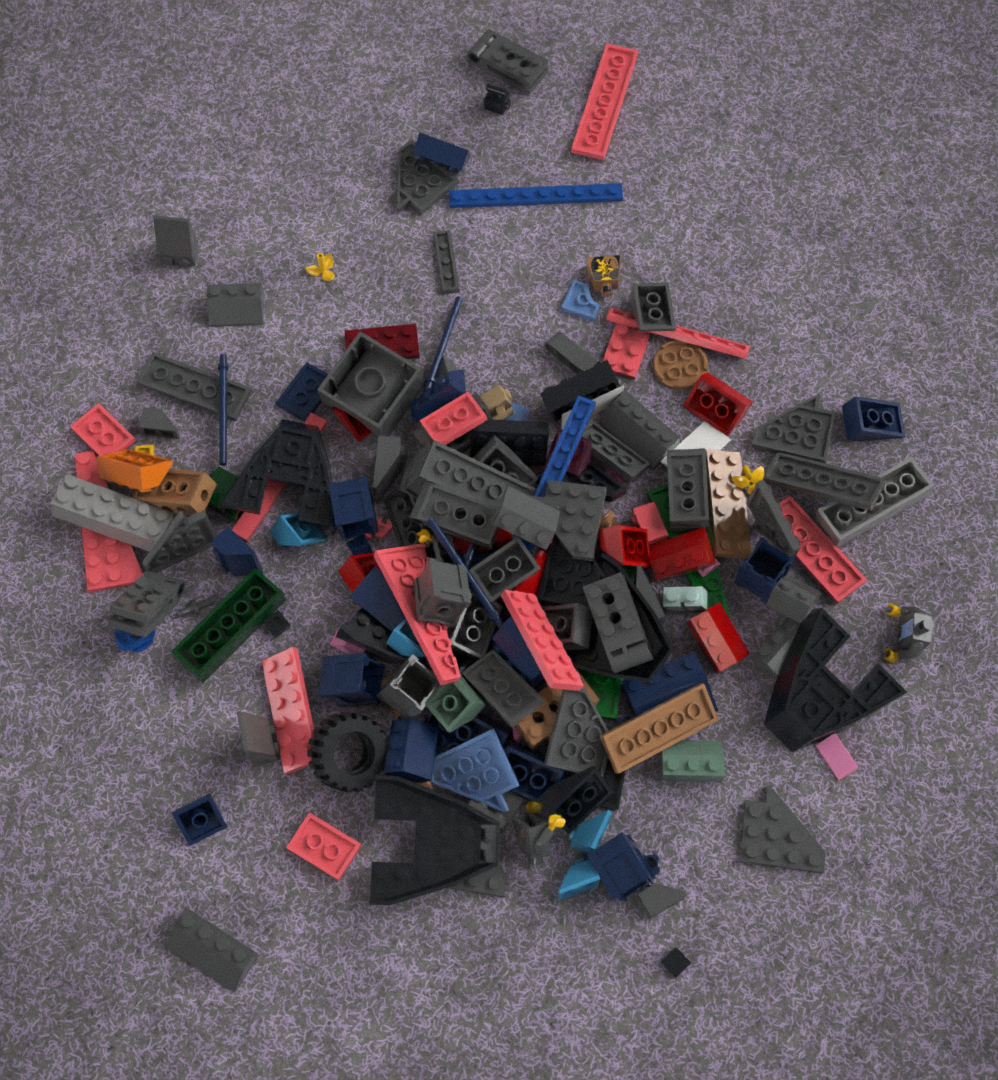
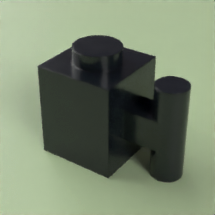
(496, 99)

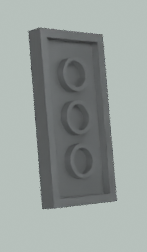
(615, 453)
(502, 688)

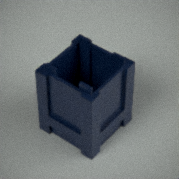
(353, 507)
(766, 561)
(351, 679)
(621, 866)

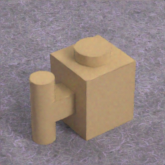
(497, 402)

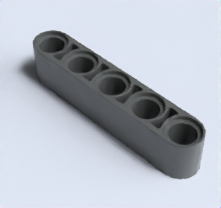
(571, 353)

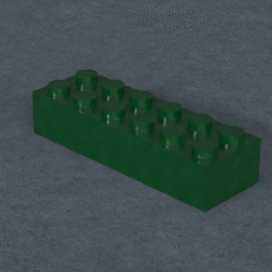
(228, 625)

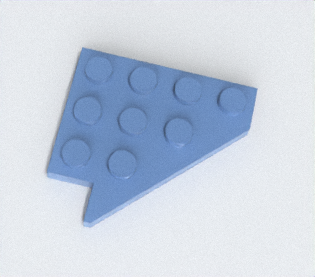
(477, 770)

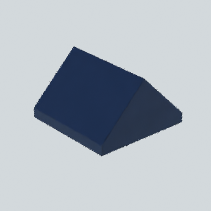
(199, 819)

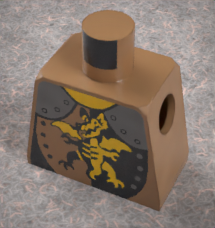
(604, 273)

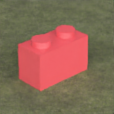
(649, 518)

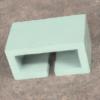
(693, 598)

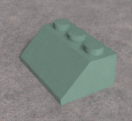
(693, 761)

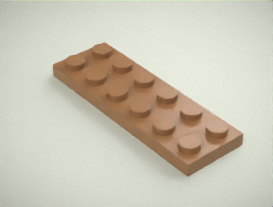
(727, 505)
(659, 728)

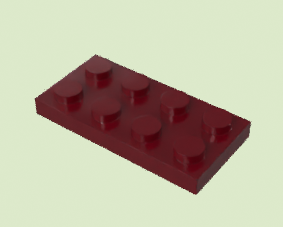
(398, 338)

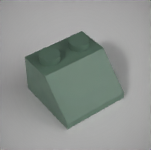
(455, 704)

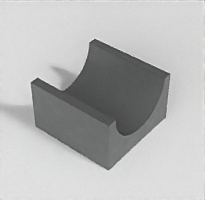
(372, 385)

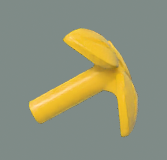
(324, 264)
(749, 479)

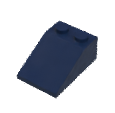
(872, 419)

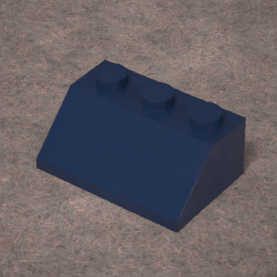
(441, 153)
(438, 395)
(234, 554)
(514, 649)
(411, 750)
(531, 771)

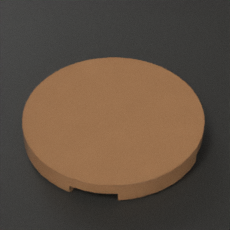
(679, 364)

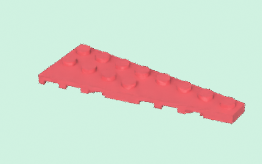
(107, 560)
(400, 570)

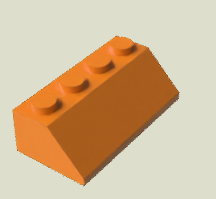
(133, 469)

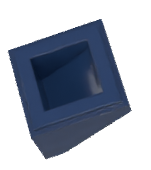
(359, 546)

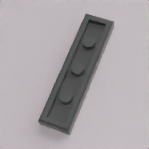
(446, 262)

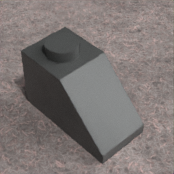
(156, 423)
(658, 898)

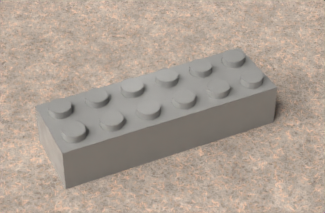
(903, 488)
(110, 513)

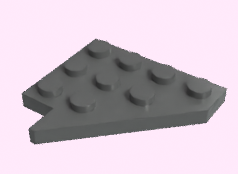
(420, 181)
(579, 515)

